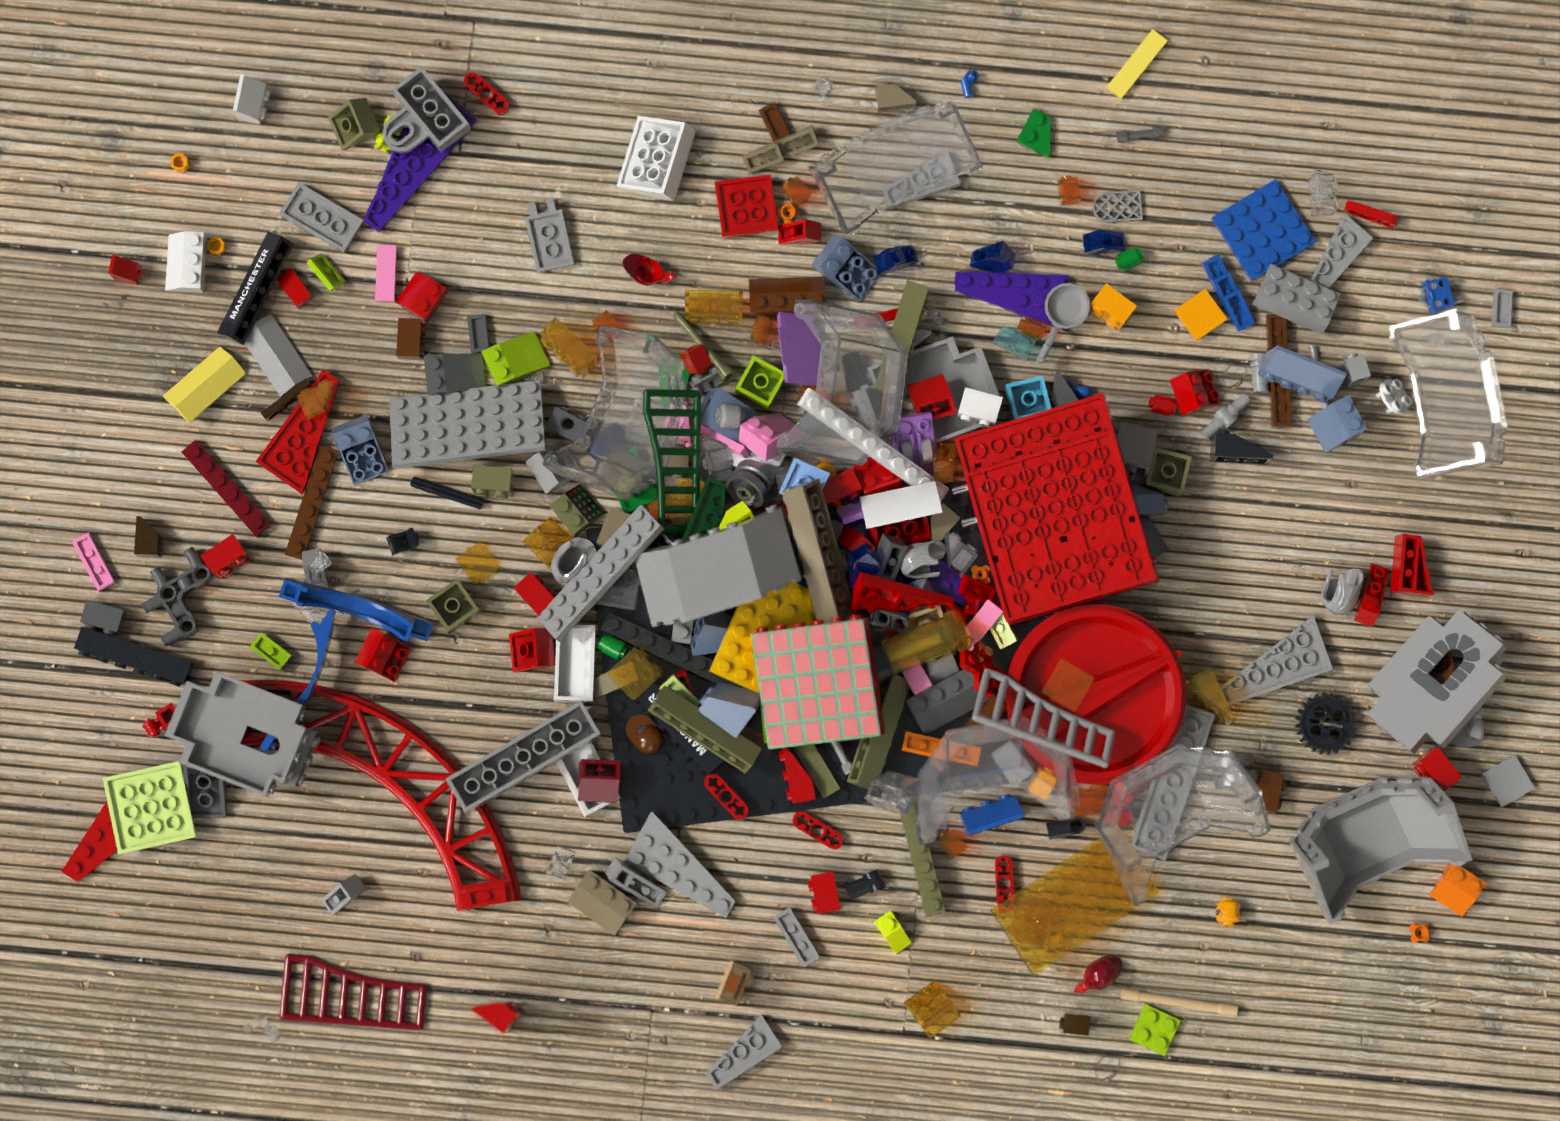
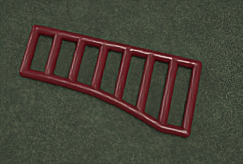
(346, 976)

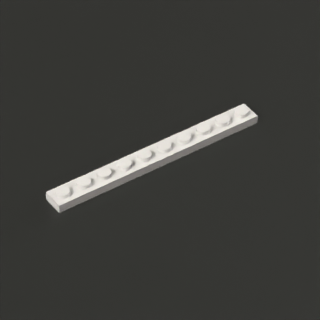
(867, 441)

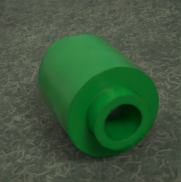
(1129, 258)
(613, 646)

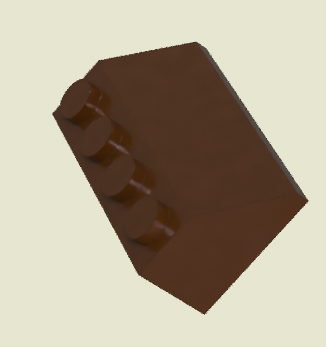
(779, 294)

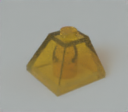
(546, 540)

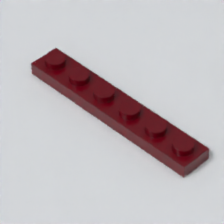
(226, 488)

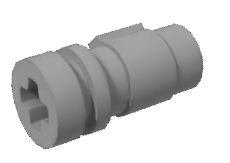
(1259, 384)

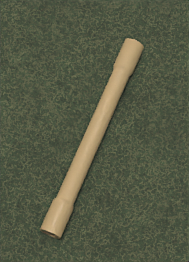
(1220, 1008)

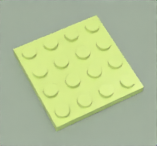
(149, 807)

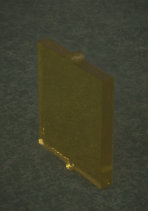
(478, 563)

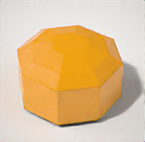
(180, 162)
(216, 246)

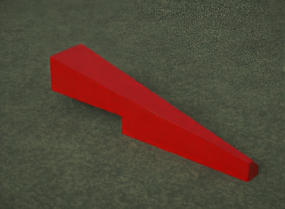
(880, 593)

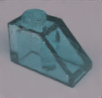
(1014, 342)

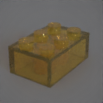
(568, 348)

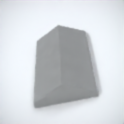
(276, 355)

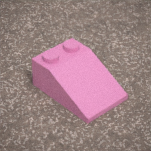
(762, 434)

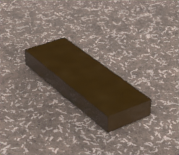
(286, 400)

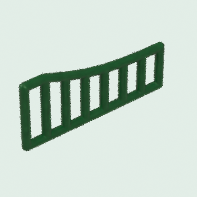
(658, 451)

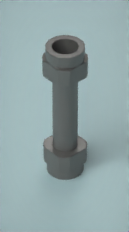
(1155, 132)

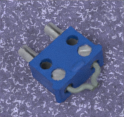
(1437, 295)

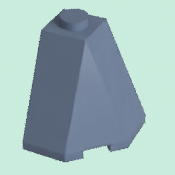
(1150, 502)
(709, 632)

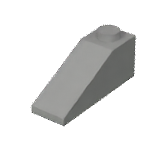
(635, 882)

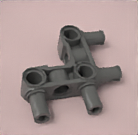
(181, 586)

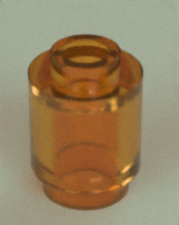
(1031, 328)
(761, 330)

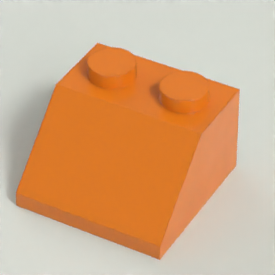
(1457, 889)

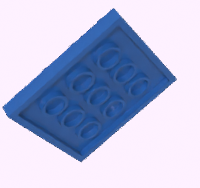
(1263, 230)

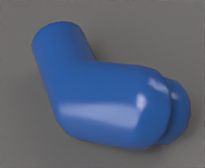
(967, 81)
(1079, 391)

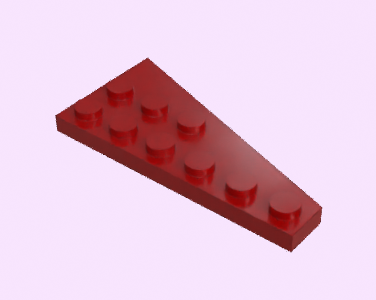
(296, 443)
(94, 847)

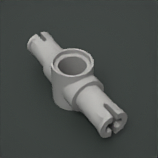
(1225, 416)

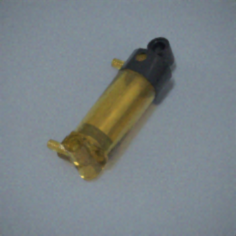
(921, 645)

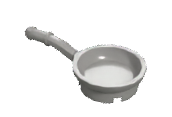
(1066, 308)

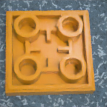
(1200, 315)

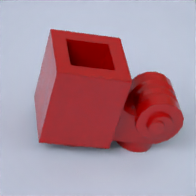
(164, 716)

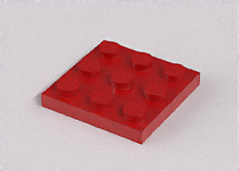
(746, 206)

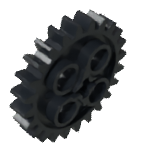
(1328, 707)

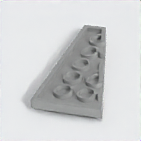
(1286, 663)
(672, 863)

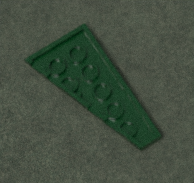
(708, 509)

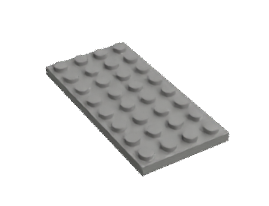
(467, 424)

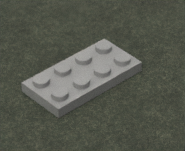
(321, 217)

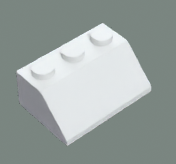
(186, 262)

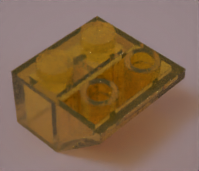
(932, 1009)

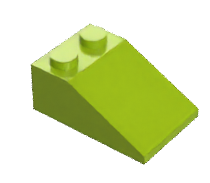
(515, 359)

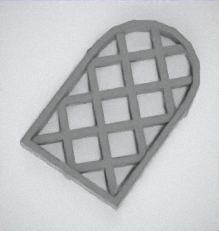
(1113, 206)

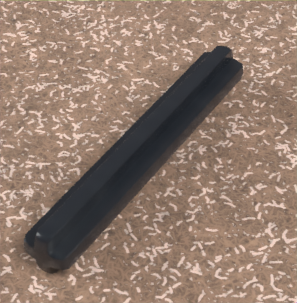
(447, 493)

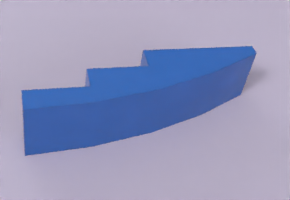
(1228, 293)

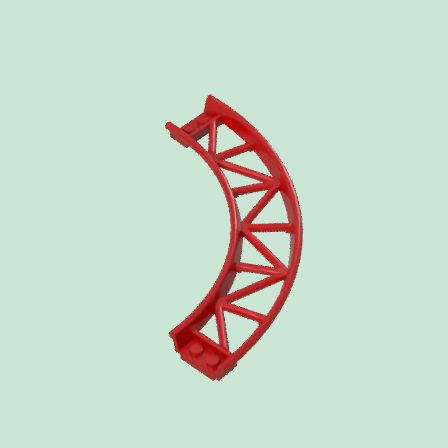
(467, 896)

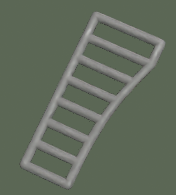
(1039, 704)

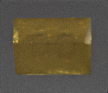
(713, 306)

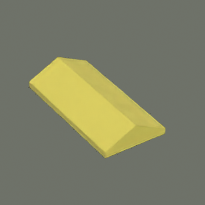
(204, 384)

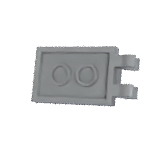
(548, 238)

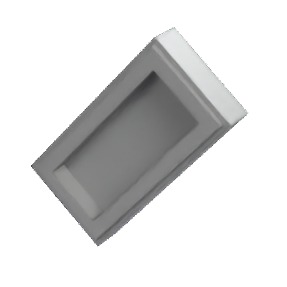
(1502, 308)

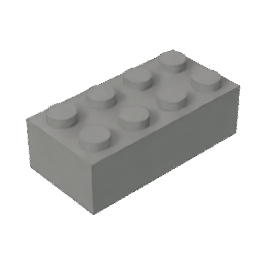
(1296, 299)

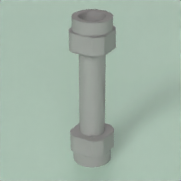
(842, 756)

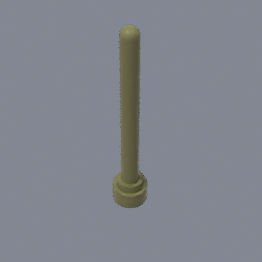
(725, 372)

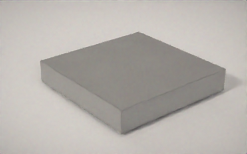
(1507, 781)

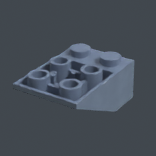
(846, 267)
(360, 449)

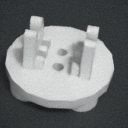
(1394, 396)

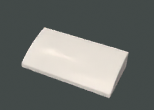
(900, 504)
(575, 665)
(570, 770)

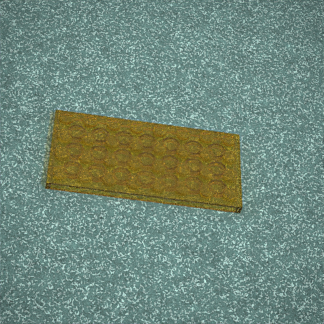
(1065, 907)

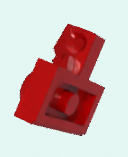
(975, 593)

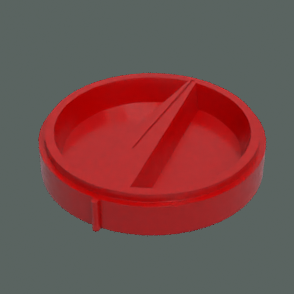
(1134, 690)

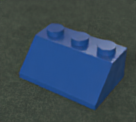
(990, 815)

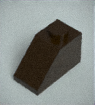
(147, 541)
(1075, 1024)

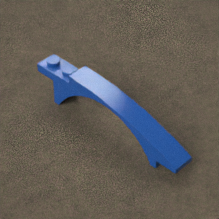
(386, 616)
(323, 635)

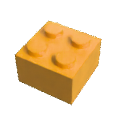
(1112, 307)

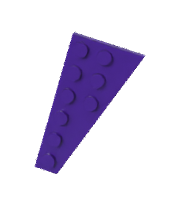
(1012, 291)

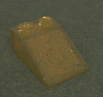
(1208, 693)

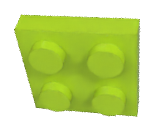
(1154, 1030)

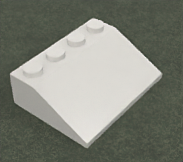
(656, 157)

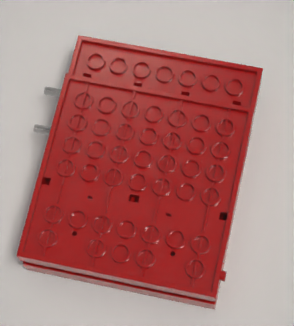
(1056, 510)

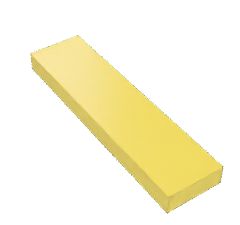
(1136, 64)

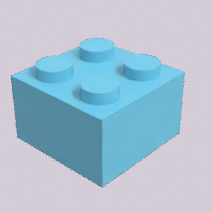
(1027, 397)

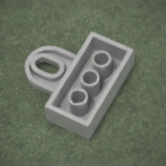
(425, 113)

